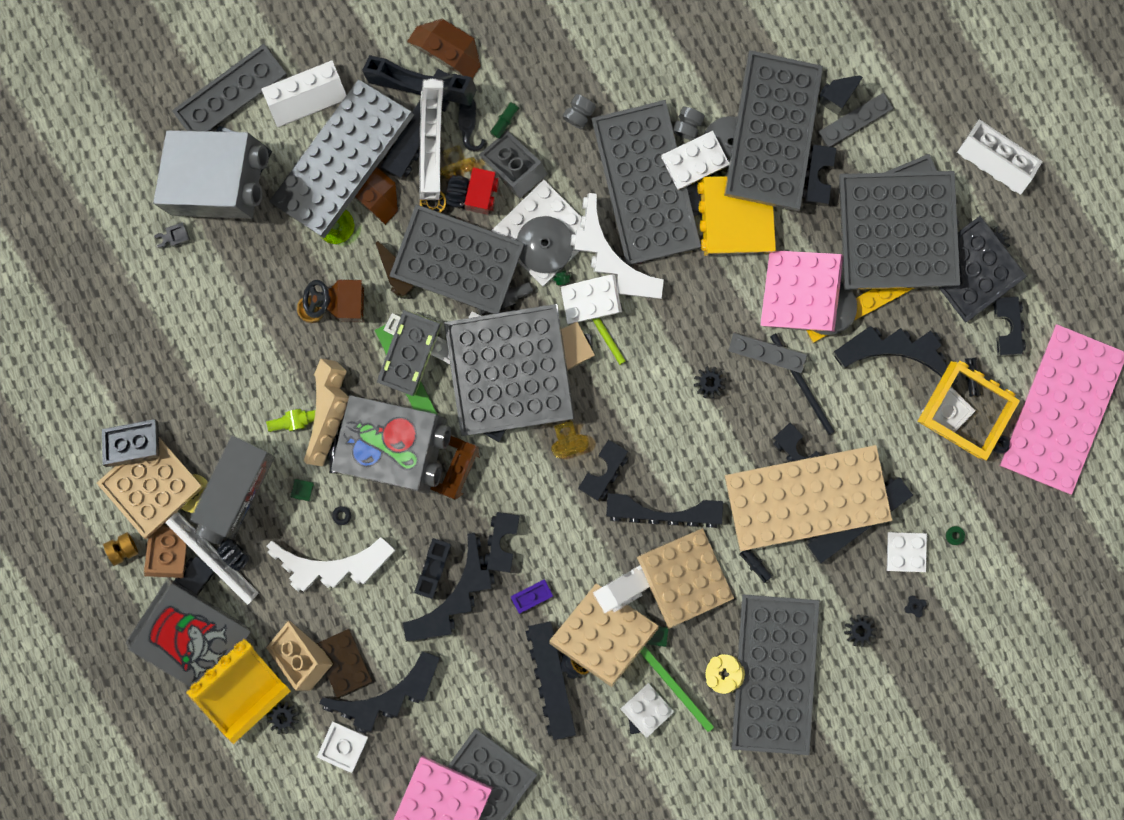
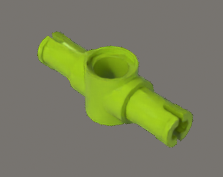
(291, 420)

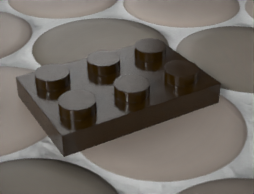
(348, 667)

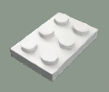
(695, 160)
(591, 299)

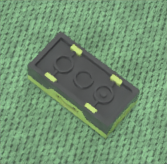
(409, 352)

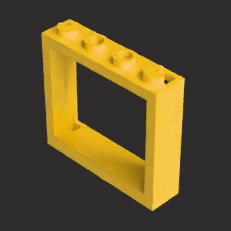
(940, 392)

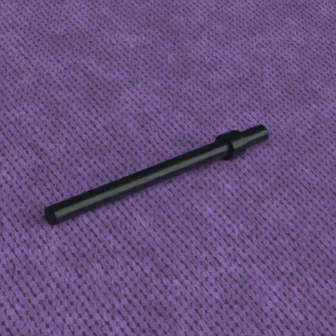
(807, 392)

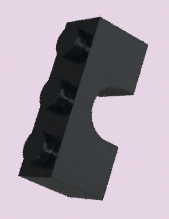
(816, 192)
(1010, 309)
(787, 440)
(596, 485)
(503, 525)
(433, 568)

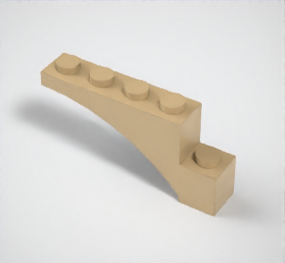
(330, 409)

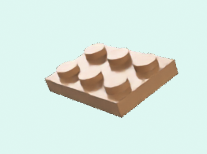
(165, 554)

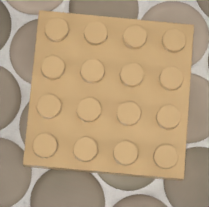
(150, 489)
(685, 578)
(602, 640)

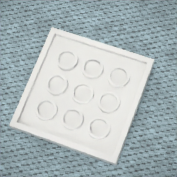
(539, 202)

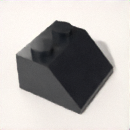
(836, 94)

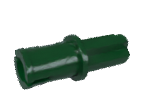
(504, 120)

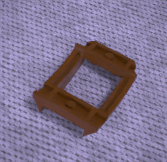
(458, 469)

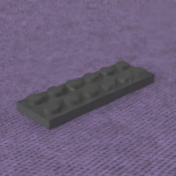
(230, 91)

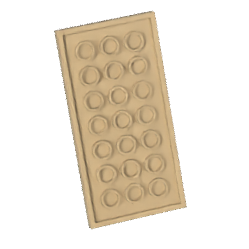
(808, 498)

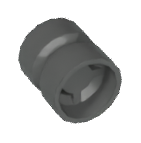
(579, 111)
(688, 123)

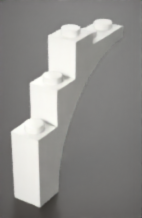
(430, 139)
(606, 261)
(333, 572)

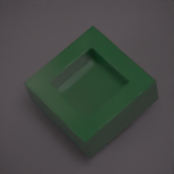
(302, 490)
(659, 637)

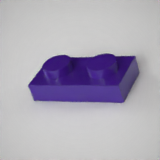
(531, 596)

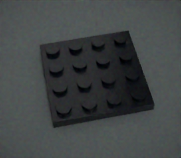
(984, 269)

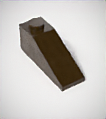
(398, 287)

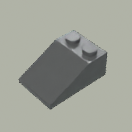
(513, 164)

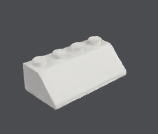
(304, 93)
(999, 157)

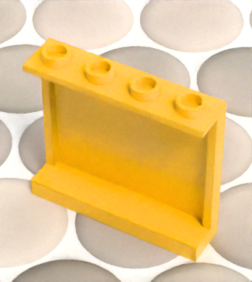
(733, 223)
(238, 691)

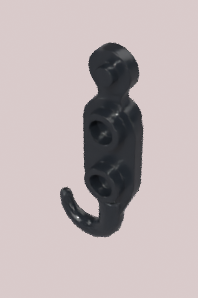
(467, 123)

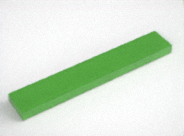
(421, 400)
(676, 689)

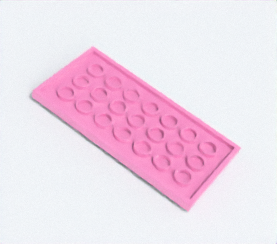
(1063, 409)

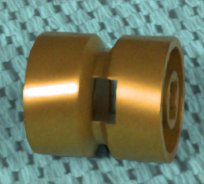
(127, 547)

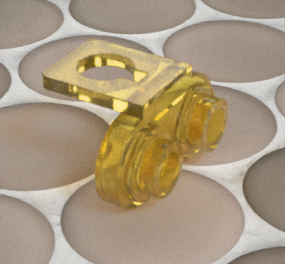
(462, 164)
(570, 443)

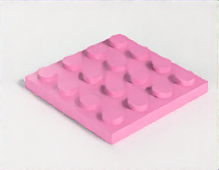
(802, 290)
(442, 794)

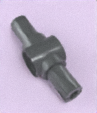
(512, 296)

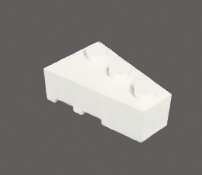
(622, 590)

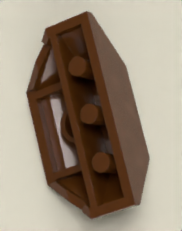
(447, 46)
(379, 196)

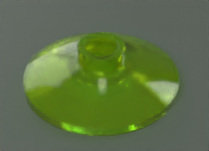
(344, 232)

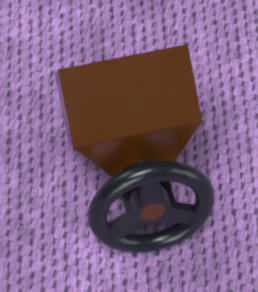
(342, 300)

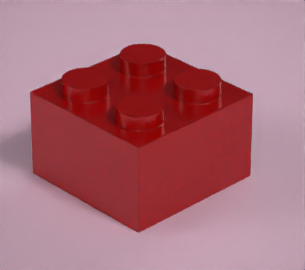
(481, 190)

